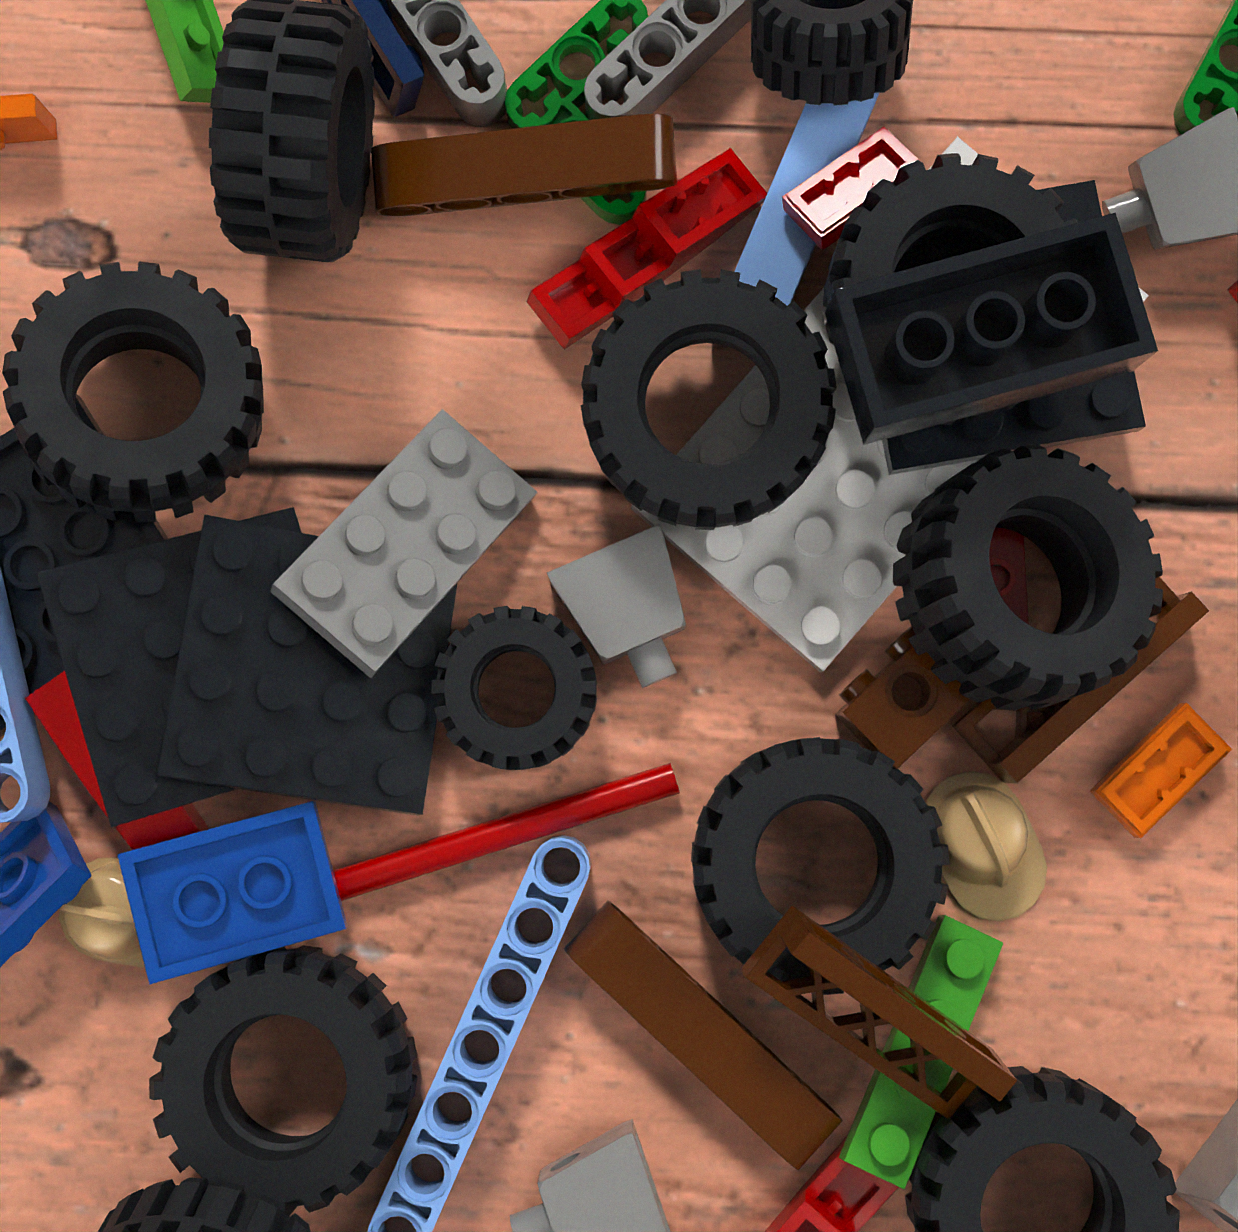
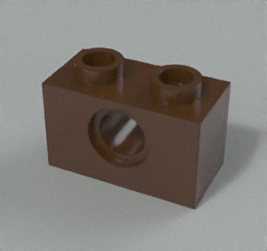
(881, 722)

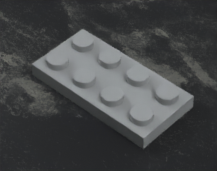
(403, 543)

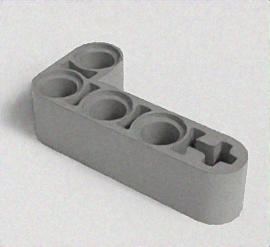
(427, 19)
(663, 32)

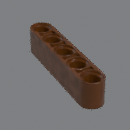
(525, 165)
(703, 1035)

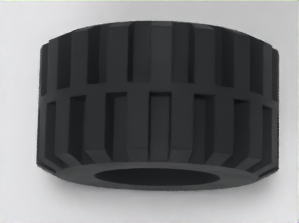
(830, 47)
(468, 658)

